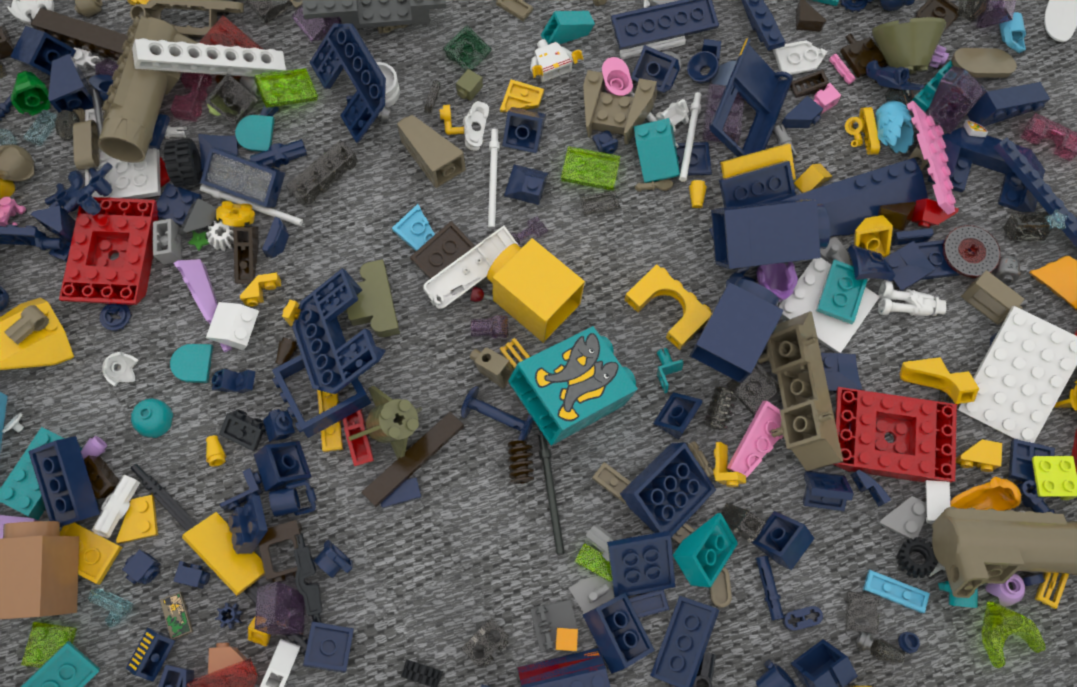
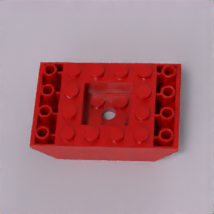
(119, 227)
(921, 432)

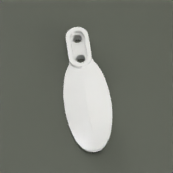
(1061, 19)

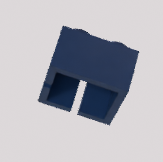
(824, 667)

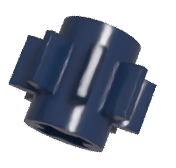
(234, 612)

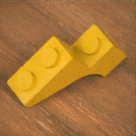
(934, 374)

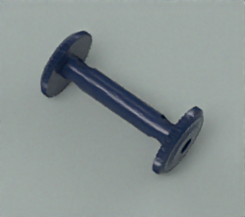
(495, 413)

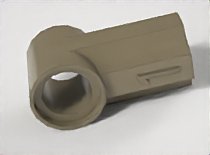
(31, 320)

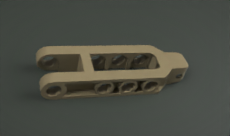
(154, 8)

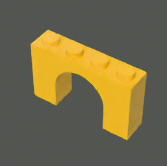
(658, 283)

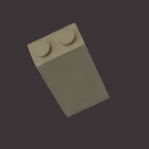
(431, 151)

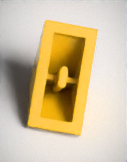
(812, 178)

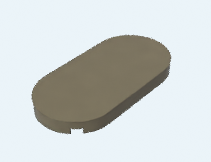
(984, 62)

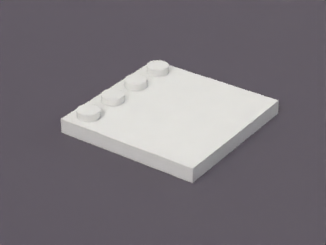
(805, 298)

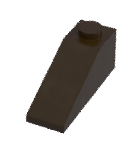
(245, 253)

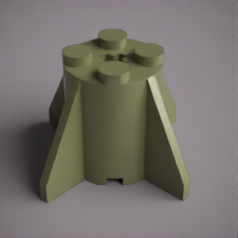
(390, 421)

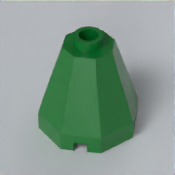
(28, 94)

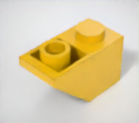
(983, 454)

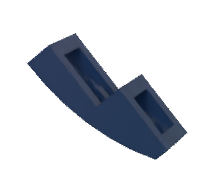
(866, 482)

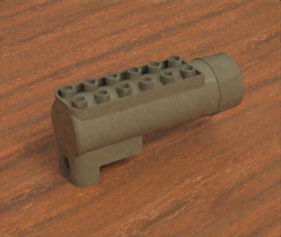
(137, 94)
(996, 544)

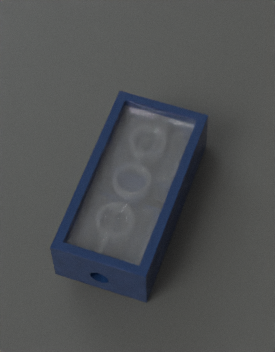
(242, 177)

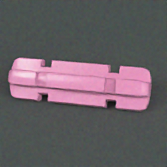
(842, 68)

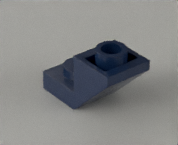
(232, 381)

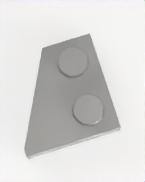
(906, 518)

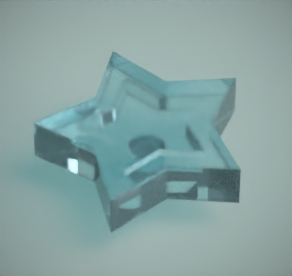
(1056, 220)

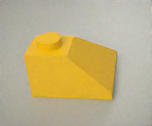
(874, 235)

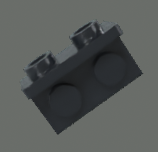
(243, 429)

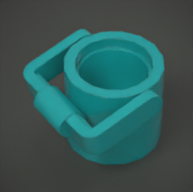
(956, 601)

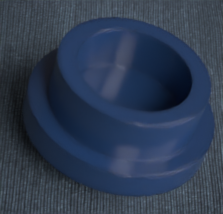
(908, 642)

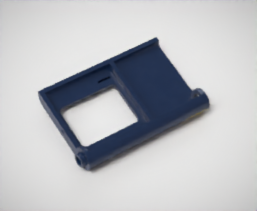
(761, 90)

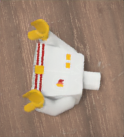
(553, 60)

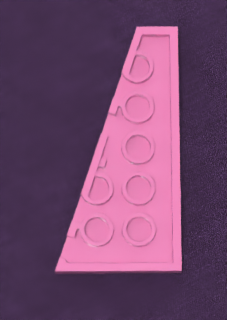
(933, 150)

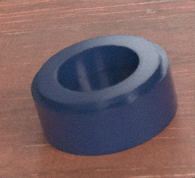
(1031, 580)

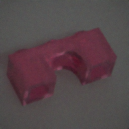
(189, 106)
(1064, 138)

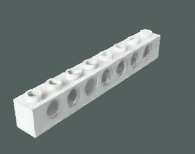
(183, 62)

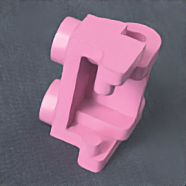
(9, 208)

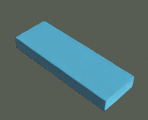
(896, 591)

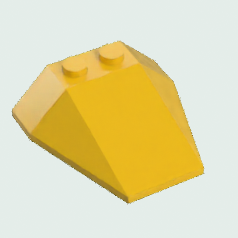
(41, 347)

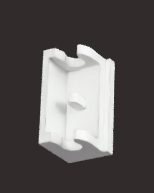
(936, 499)

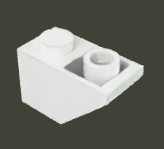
(280, 664)

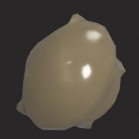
(16, 163)

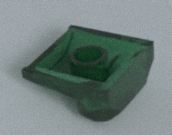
(467, 49)

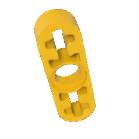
(871, 135)

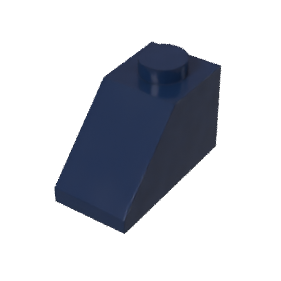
(803, 115)

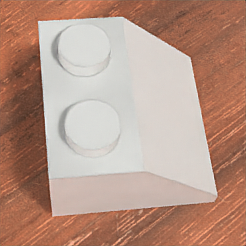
(232, 324)

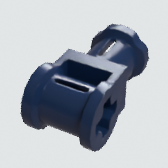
(1031, 498)

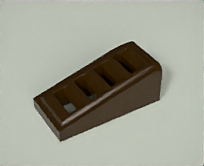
(819, 75)

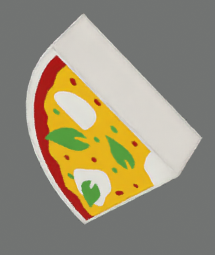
(975, 129)

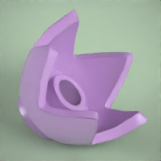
(1007, 596)

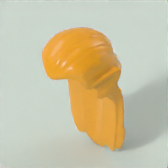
(996, 494)

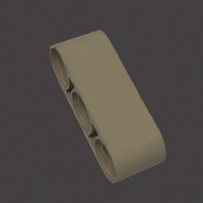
(85, 145)

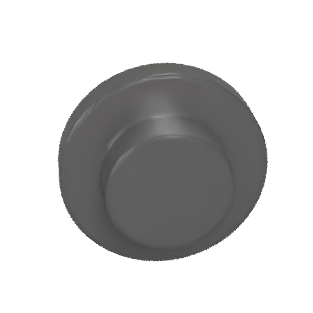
(384, 114)
(864, 641)

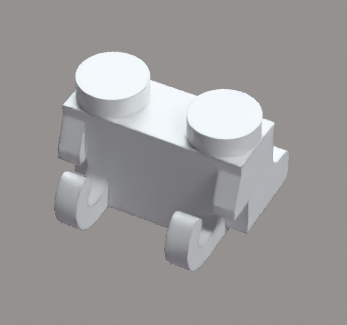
(676, 113)

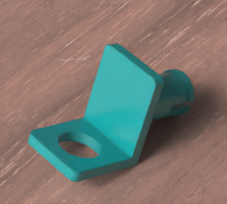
(667, 367)

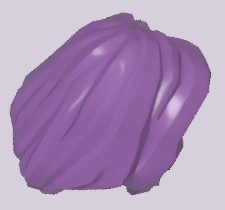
(778, 278)

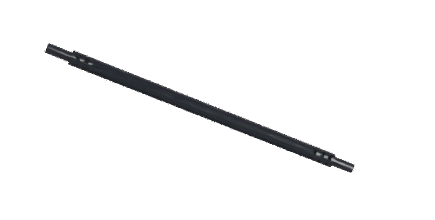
(187, 523)

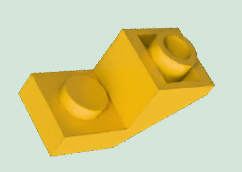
(254, 292)

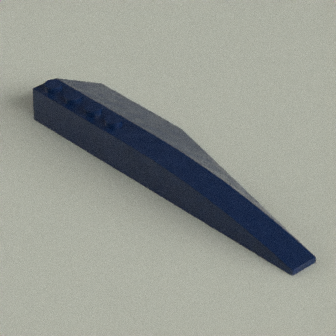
(860, 196)

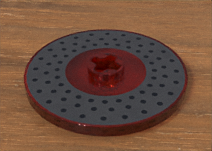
(963, 261)

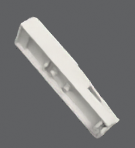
(467, 269)

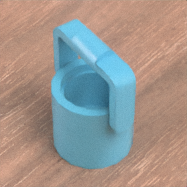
(1013, 32)

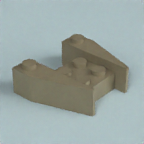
(615, 112)

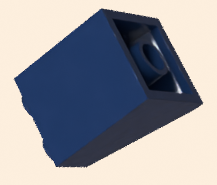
(39, 49)
(68, 86)

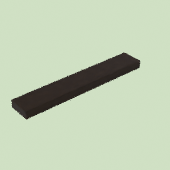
(413, 459)

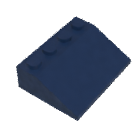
(669, 489)

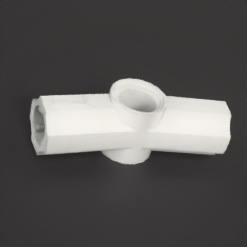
(115, 506)

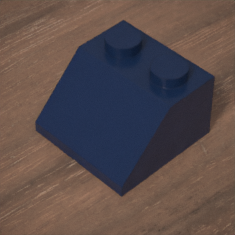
(523, 129)
(281, 465)
(783, 540)

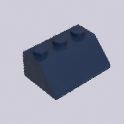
(618, 633)

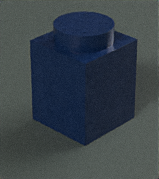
(738, 329)

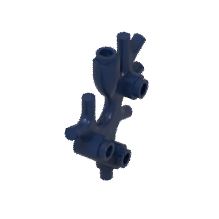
(79, 195)

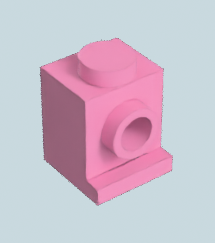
(827, 98)

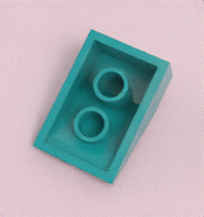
(657, 150)
(706, 551)

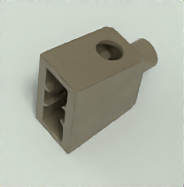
(492, 366)

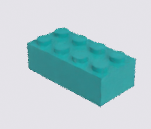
(21, 487)

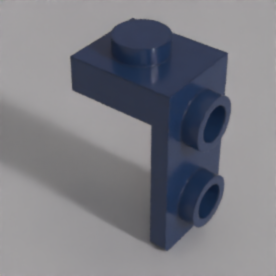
(253, 480)

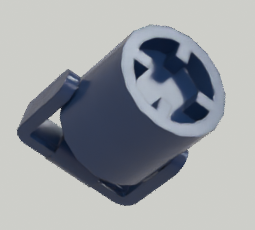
(286, 500)

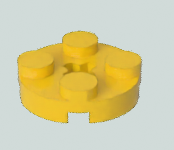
(235, 214)

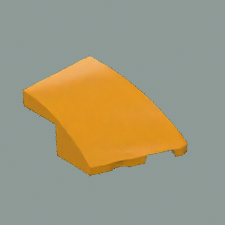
(1060, 278)

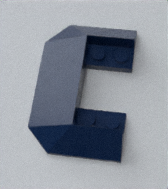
(346, 50)
(968, 150)
(325, 353)

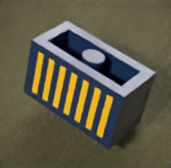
(150, 654)

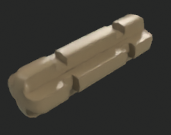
(700, 457)

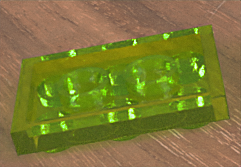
(285, 87)
(590, 168)

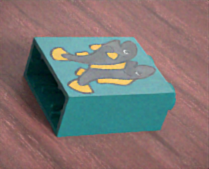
(572, 384)

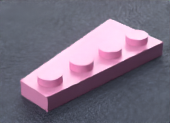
(756, 440)

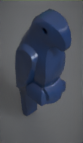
(891, 77)

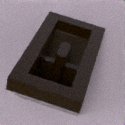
(808, 18)
(898, 214)

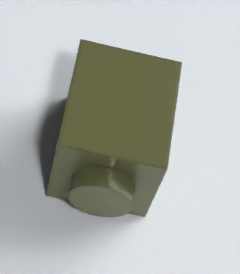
(469, 85)

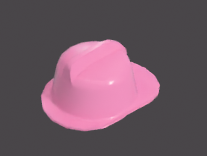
(616, 77)

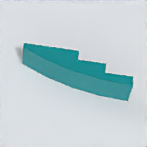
(925, 96)

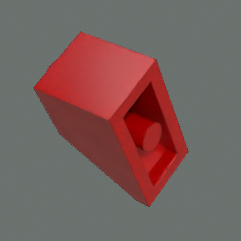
(929, 213)

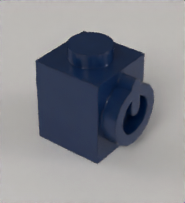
(278, 425)
(141, 567)

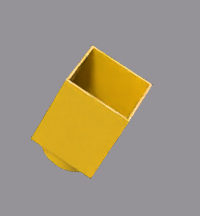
(535, 288)

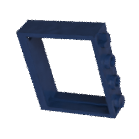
(326, 418)

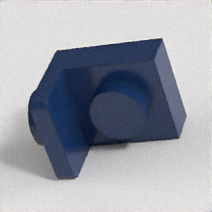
(605, 142)

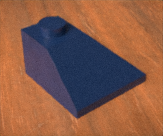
(526, 184)

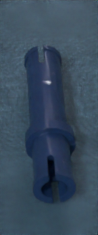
(771, 594)

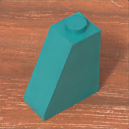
(567, 26)

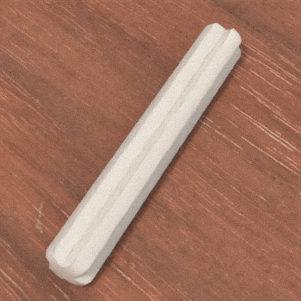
(661, 45)

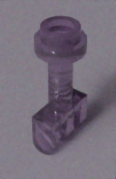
(533, 228)

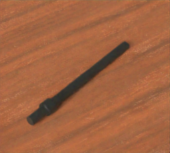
(545, 455)

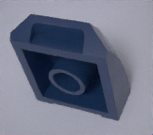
(656, 67)

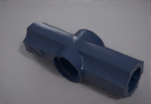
(280, 154)

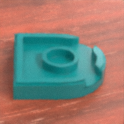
(255, 132)
(192, 362)

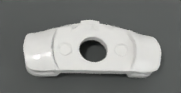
(477, 114)

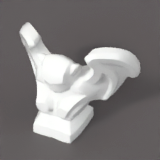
(22, 8)

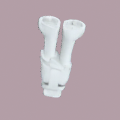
(916, 303)

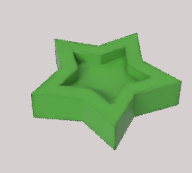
(199, 240)

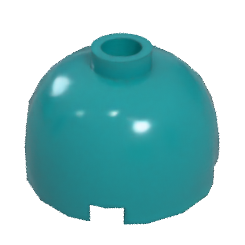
(151, 418)

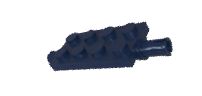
(29, 236)

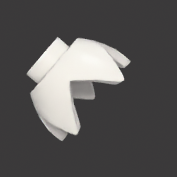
(124, 371)

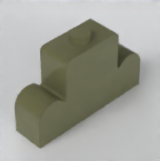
(375, 301)

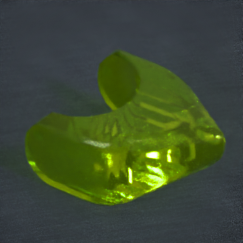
(1002, 622)

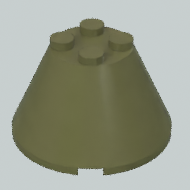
(909, 43)

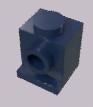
(192, 575)

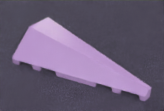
(199, 284)

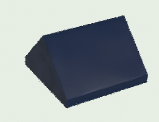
(56, 221)
(677, 414)

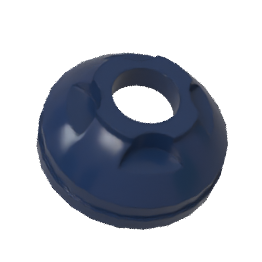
(698, 62)

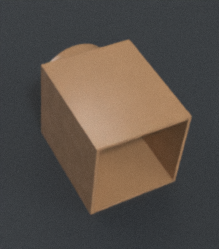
(37, 570)

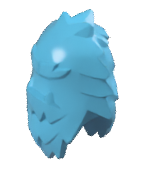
(895, 126)

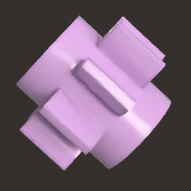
(939, 57)

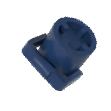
(332, 560)
(774, 677)

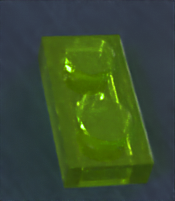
(594, 562)

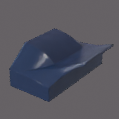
(276, 239)

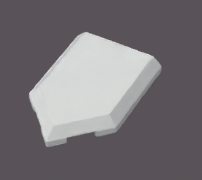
(799, 57)

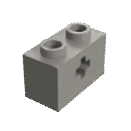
(166, 241)

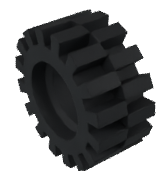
(912, 567)
(421, 673)

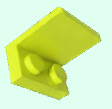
(1055, 476)

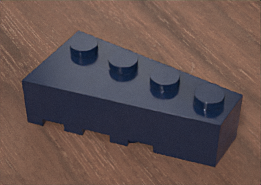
(1008, 103)

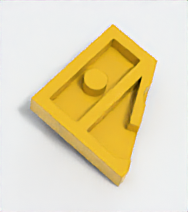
(521, 96)
(139, 520)

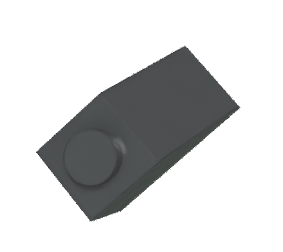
(198, 217)

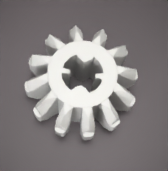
(220, 236)

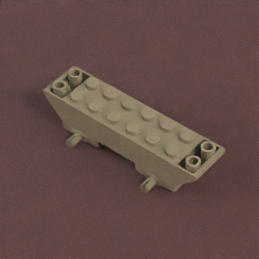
(807, 411)

